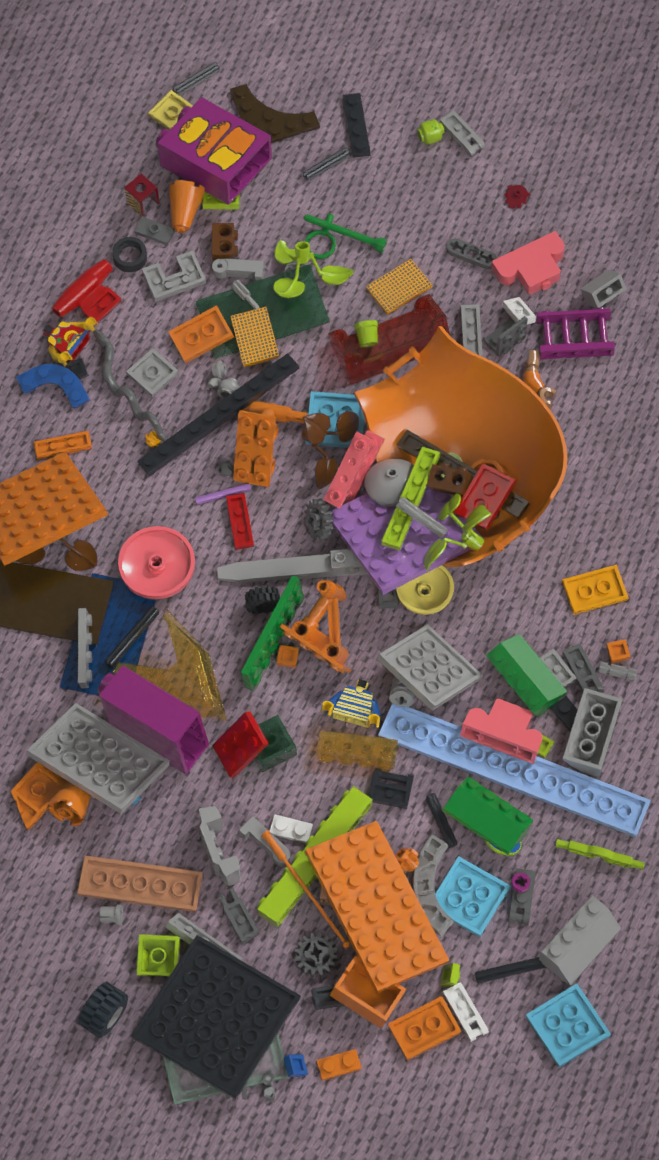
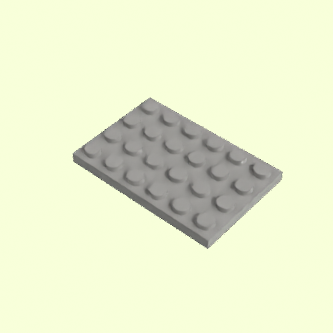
(98, 758)

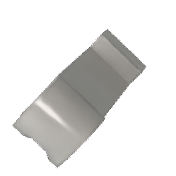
(239, 268)
(255, 829)

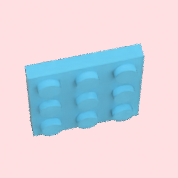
(333, 406)
(471, 896)
(568, 1025)

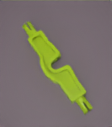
(595, 851)

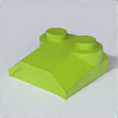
(157, 954)

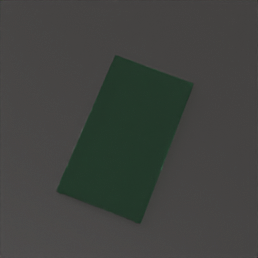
(285, 314)

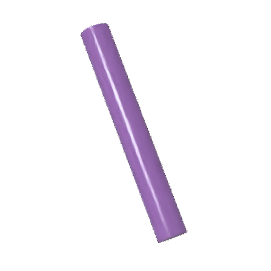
(222, 494)

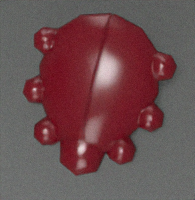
(516, 196)

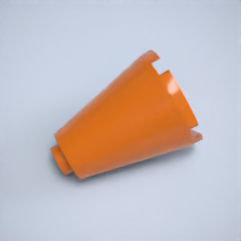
(184, 203)
(70, 804)

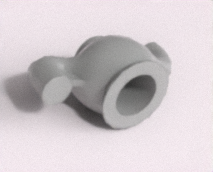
(225, 386)

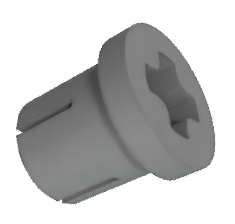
(111, 914)

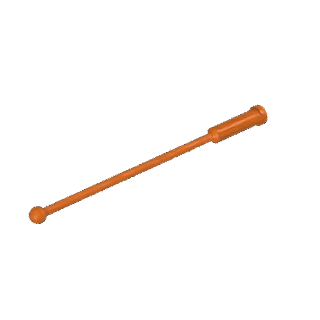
(282, 857)

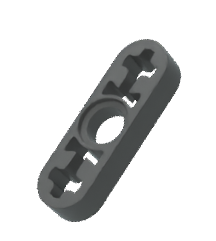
(469, 247)

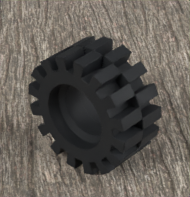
(262, 599)

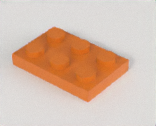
(201, 334)
(424, 1028)

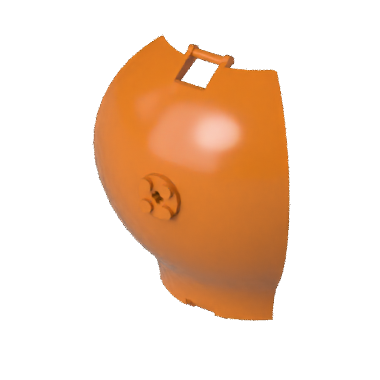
(481, 416)

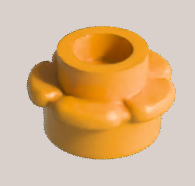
(152, 439)

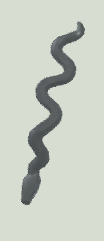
(124, 390)

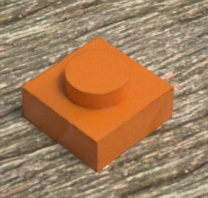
(618, 651)
(287, 656)

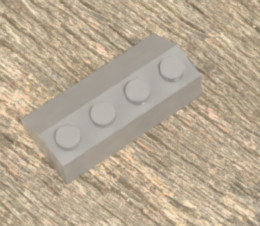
(592, 732)
(580, 941)

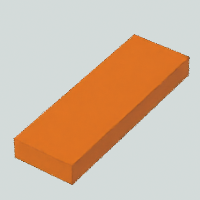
(66, 443)

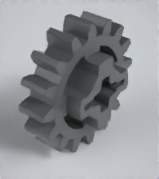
(318, 519)
(309, 957)

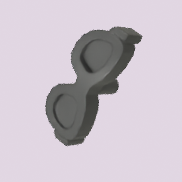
(268, 1091)

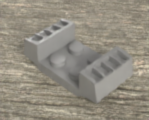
(210, 824)

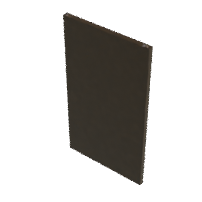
(49, 601)

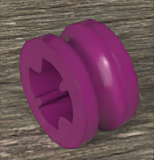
(524, 877)

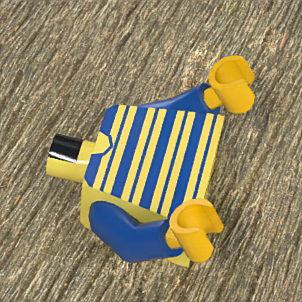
(354, 705)

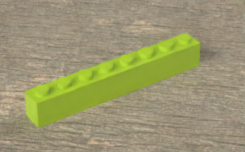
(288, 891)

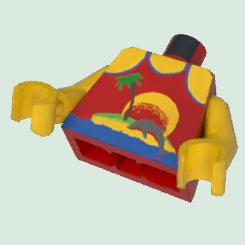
(68, 339)

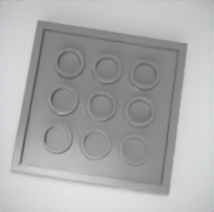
(429, 667)

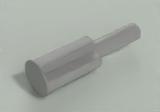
(244, 294)

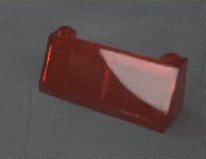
(394, 340)

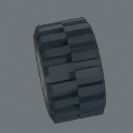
(103, 1009)

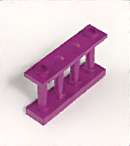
(575, 350)

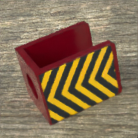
(135, 198)

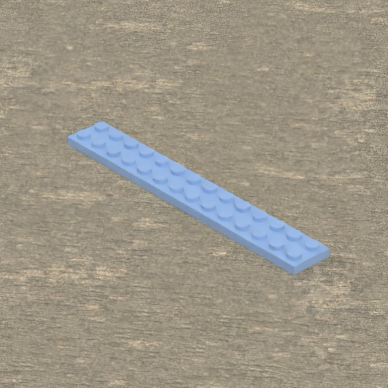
(540, 780)

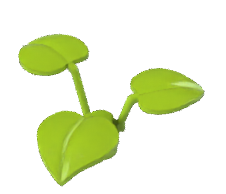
(292, 288)
(469, 537)

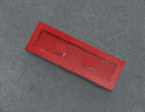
(240, 521)

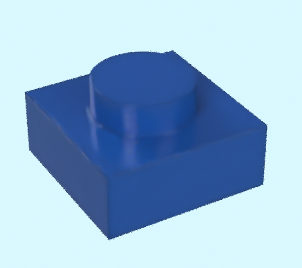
(295, 1065)

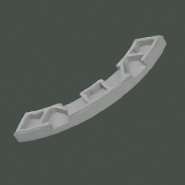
(424, 884)

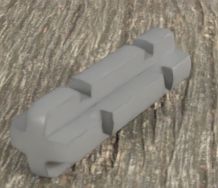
(617, 670)

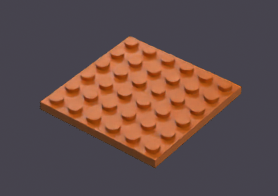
(44, 507)

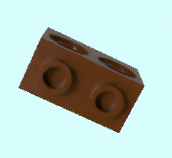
(222, 243)
(448, 484)

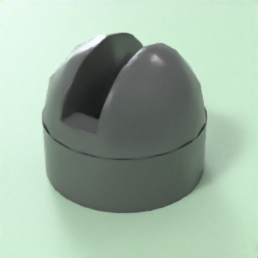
(227, 468)

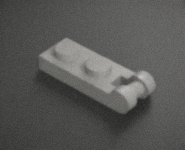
(462, 133)

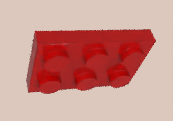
(486, 489)
(240, 744)

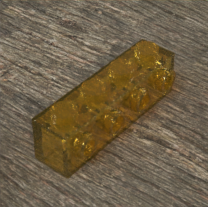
(357, 749)

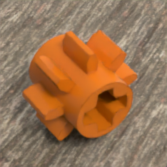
(407, 859)

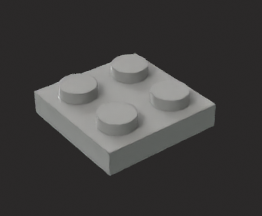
(152, 372)

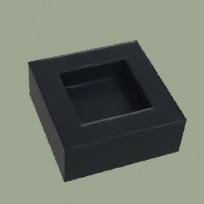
(78, 368)

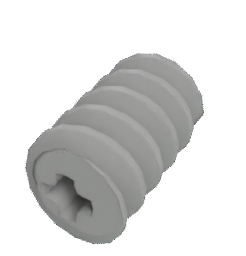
(400, 694)

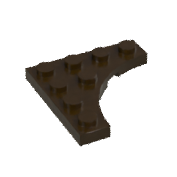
(273, 122)

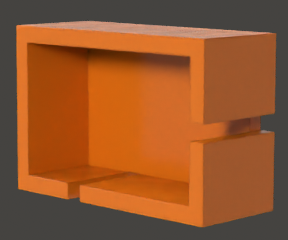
(358, 994)

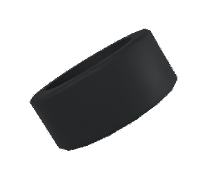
(129, 266)

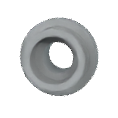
(219, 369)

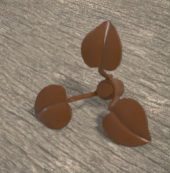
(315, 432)
(81, 554)

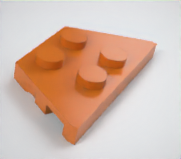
(34, 793)

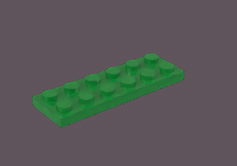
(272, 633)

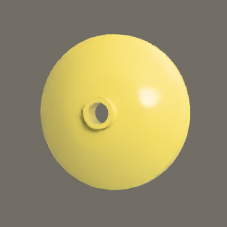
(438, 584)

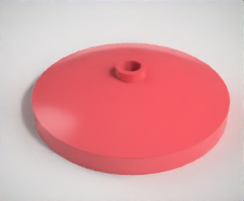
(156, 547)

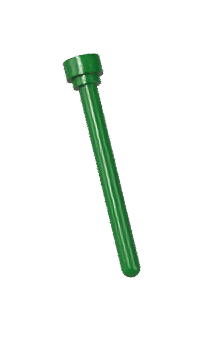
(378, 243)

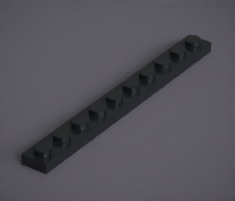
(218, 414)

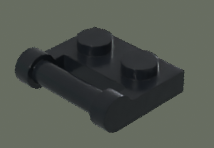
(391, 794)

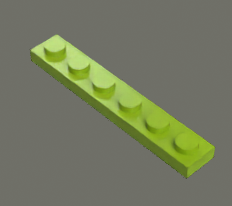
(412, 492)

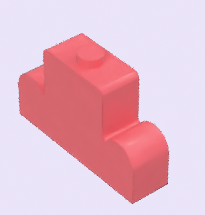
(532, 264)
(504, 730)

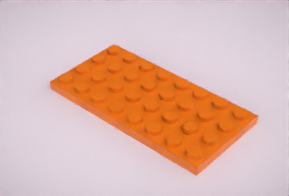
(376, 906)

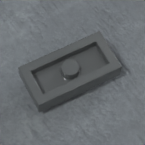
(154, 231)

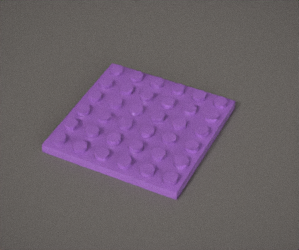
(363, 527)

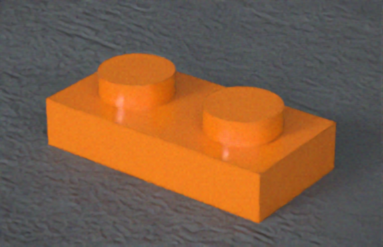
(339, 1064)

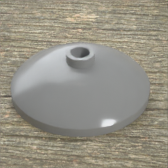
(387, 481)

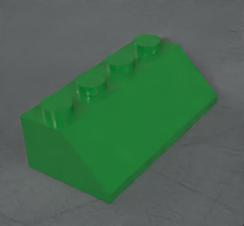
(527, 674)
(488, 815)

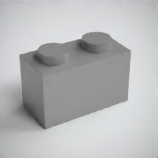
(603, 288)

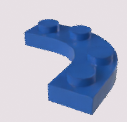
(56, 375)

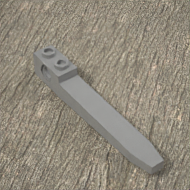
(327, 565)

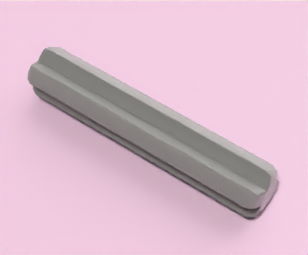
(421, 517)

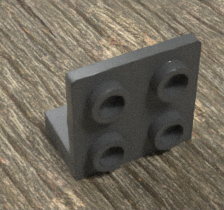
(507, 335)

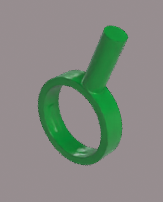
(325, 232)

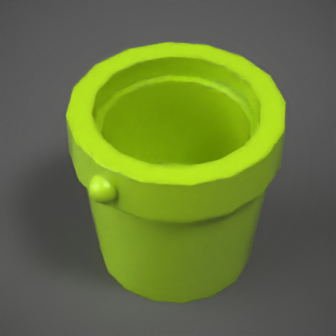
(367, 333)

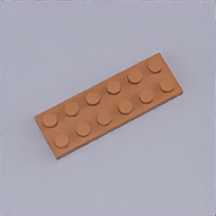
(140, 883)

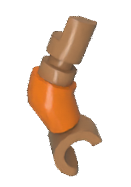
(532, 378)

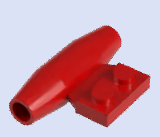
(89, 294)

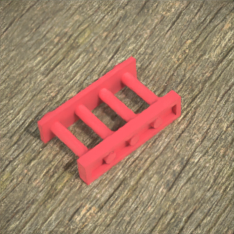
(354, 468)

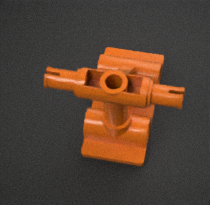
(256, 440)
(315, 639)

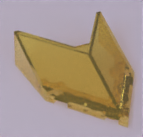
(192, 675)

